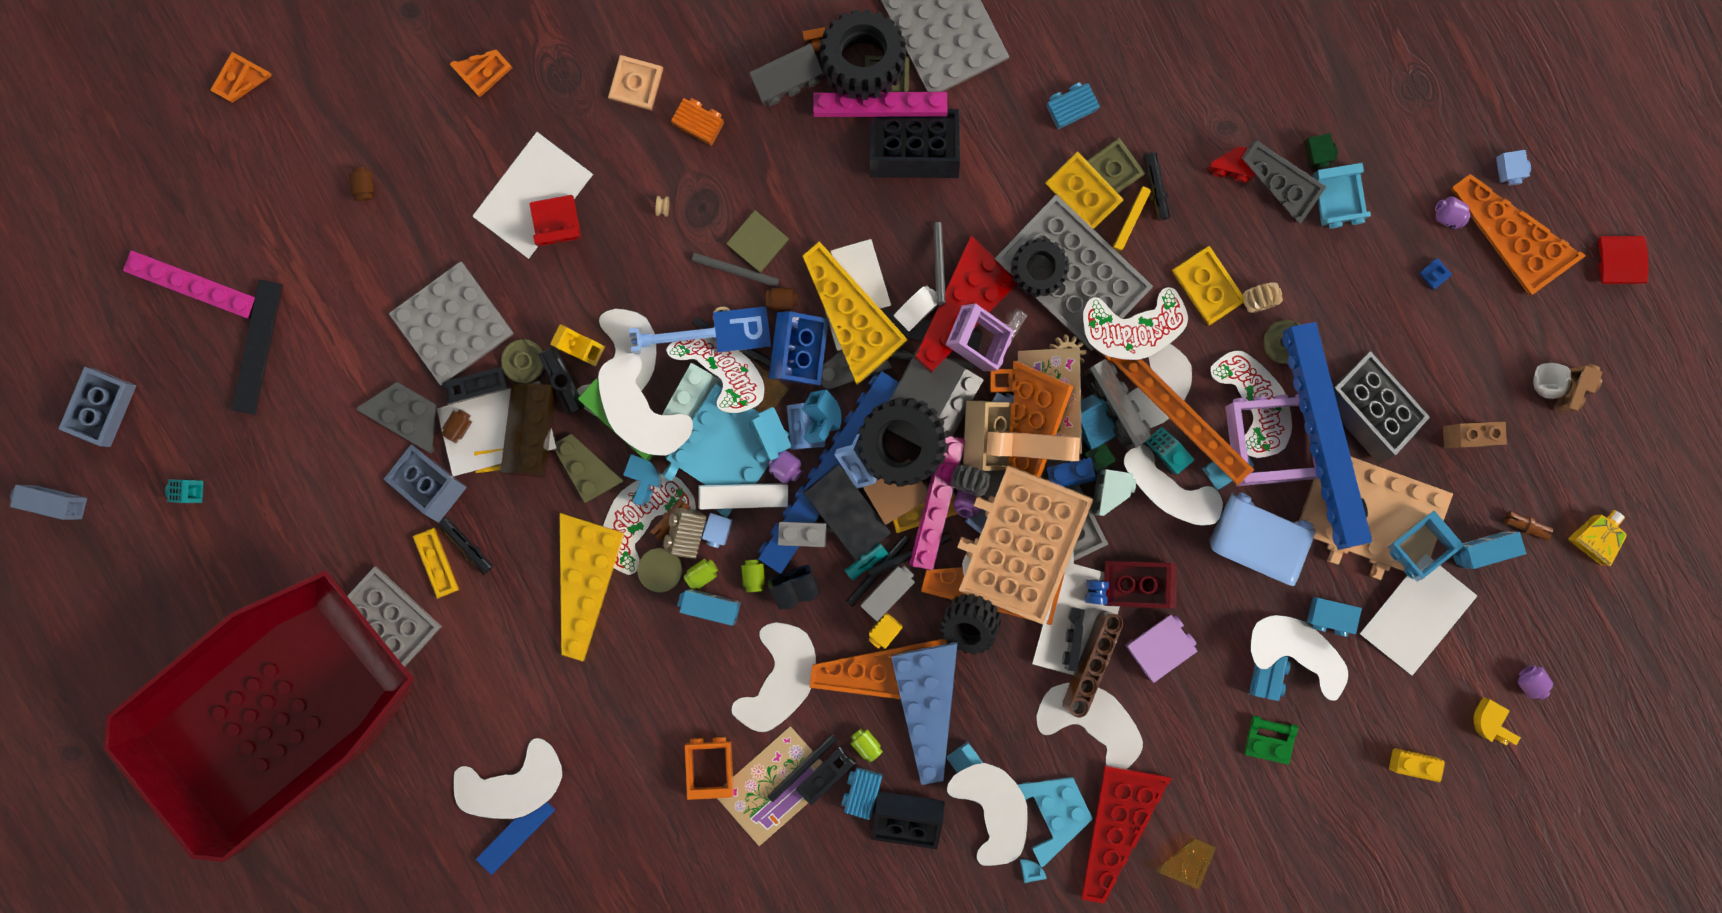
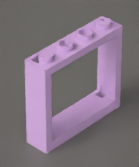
(1238, 442)

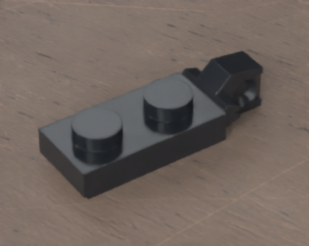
(1074, 638)

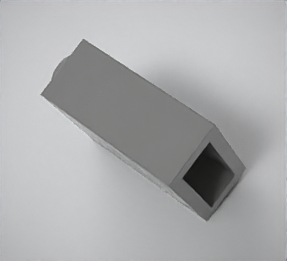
(802, 534)
(888, 592)

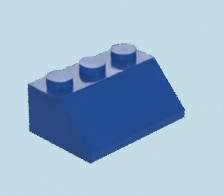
(798, 348)

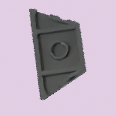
(404, 414)

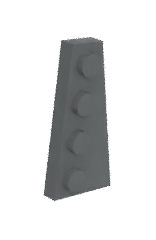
(1284, 180)

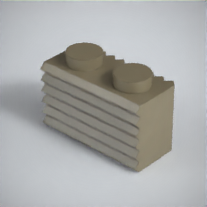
(684, 532)

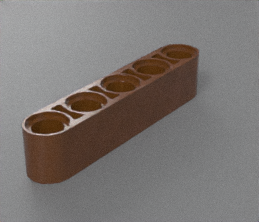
(1101, 656)

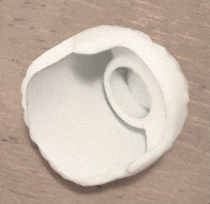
(1552, 380)

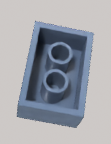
(97, 407)

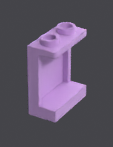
(1162, 647)

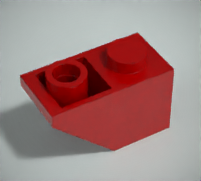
(1232, 165)

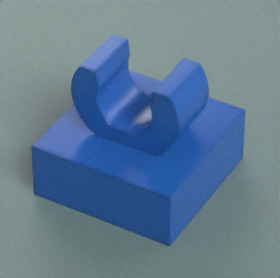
(1435, 273)

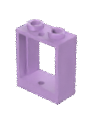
(962, 331)

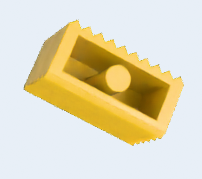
(884, 631)
(1416, 765)

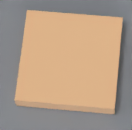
(635, 82)

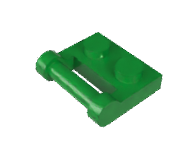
(1269, 747)

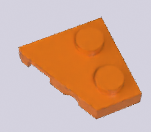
(482, 70)
(238, 78)

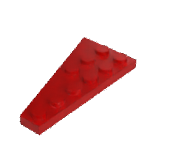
(975, 280)
(1121, 816)

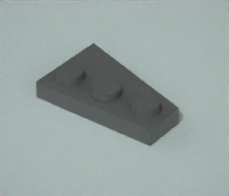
(838, 373)

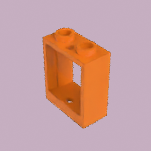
(708, 792)

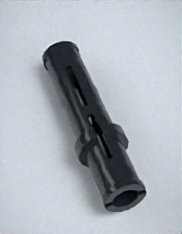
(1158, 193)
(465, 546)

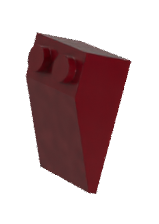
(1141, 584)

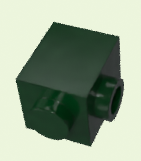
(1320, 151)
(1100, 457)

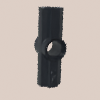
(555, 367)

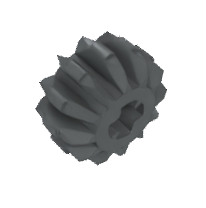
(970, 480)

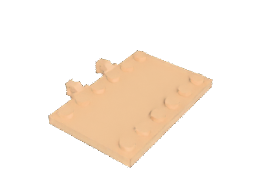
(1393, 508)
(1024, 543)

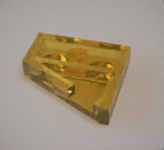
(1189, 863)

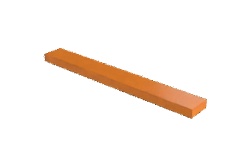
(1185, 418)

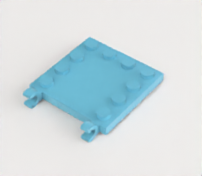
(720, 448)

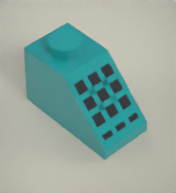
(1169, 451)
(184, 491)

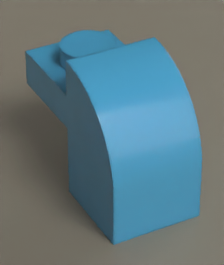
(824, 413)
(648, 476)

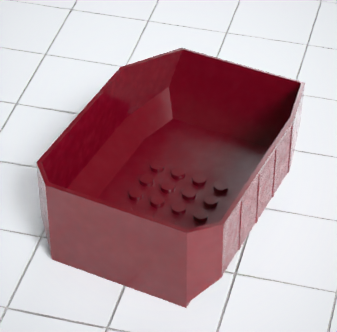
(257, 716)

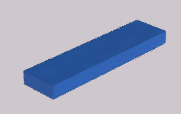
(513, 838)

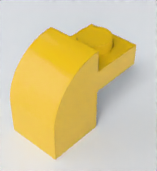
(577, 345)
(1488, 722)

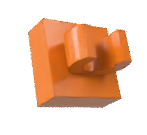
(814, 36)

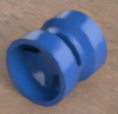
(1097, 592)

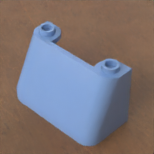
(1262, 539)

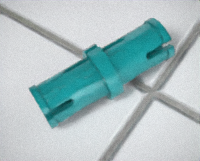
(866, 561)

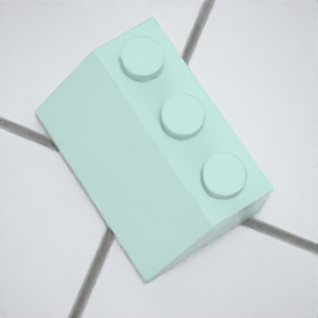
(691, 391)
(1111, 490)

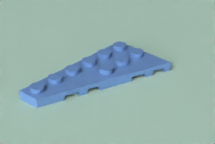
(926, 693)

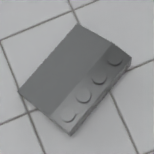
(1105, 385)
(943, 390)
(1377, 408)

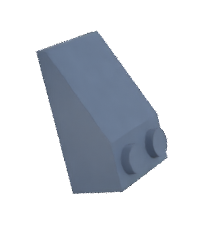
(425, 483)

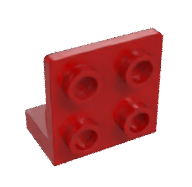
(555, 220)

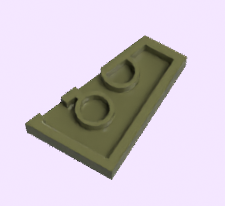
(585, 469)

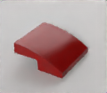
(1623, 260)

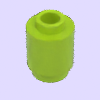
(700, 574)
(753, 576)
(866, 745)

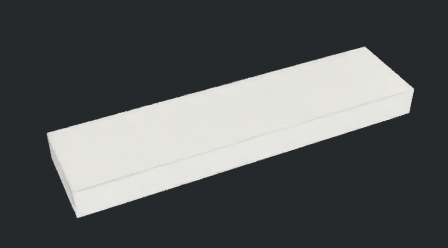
(743, 496)

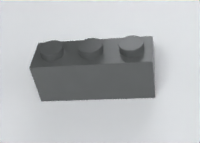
(787, 75)

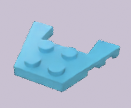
(1062, 811)

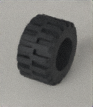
(1050, 251)
(966, 611)

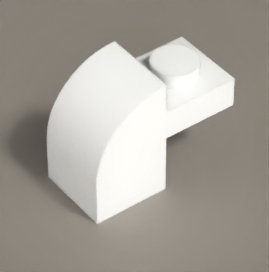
(917, 308)

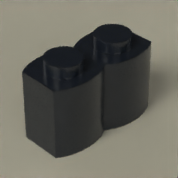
(793, 587)

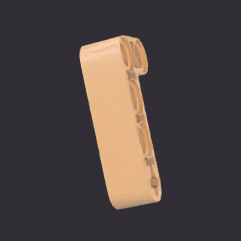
(1033, 446)

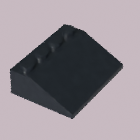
(915, 146)

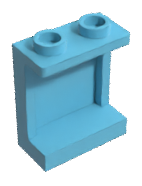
(1342, 197)

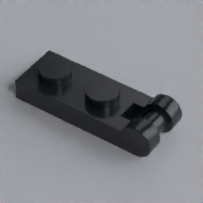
(475, 385)
(825, 776)

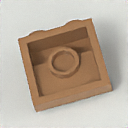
(1583, 381)

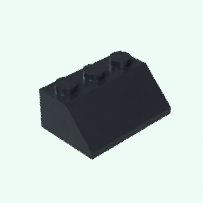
(908, 820)

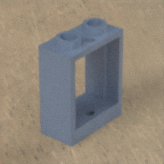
(48, 502)

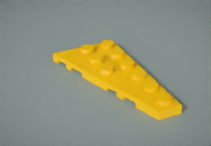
(859, 324)
(586, 566)

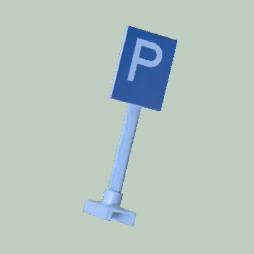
(732, 329)

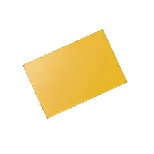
(1084, 190)
(1208, 285)

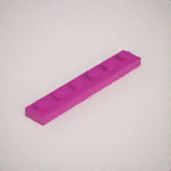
(887, 105)
(189, 284)
(936, 507)

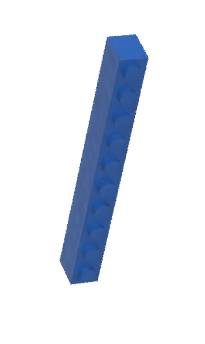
(881, 390)
(1326, 436)

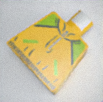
(1600, 537)

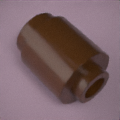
(361, 184)
(781, 299)
(456, 425)

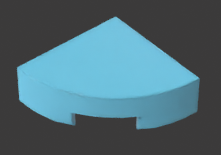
(1031, 871)

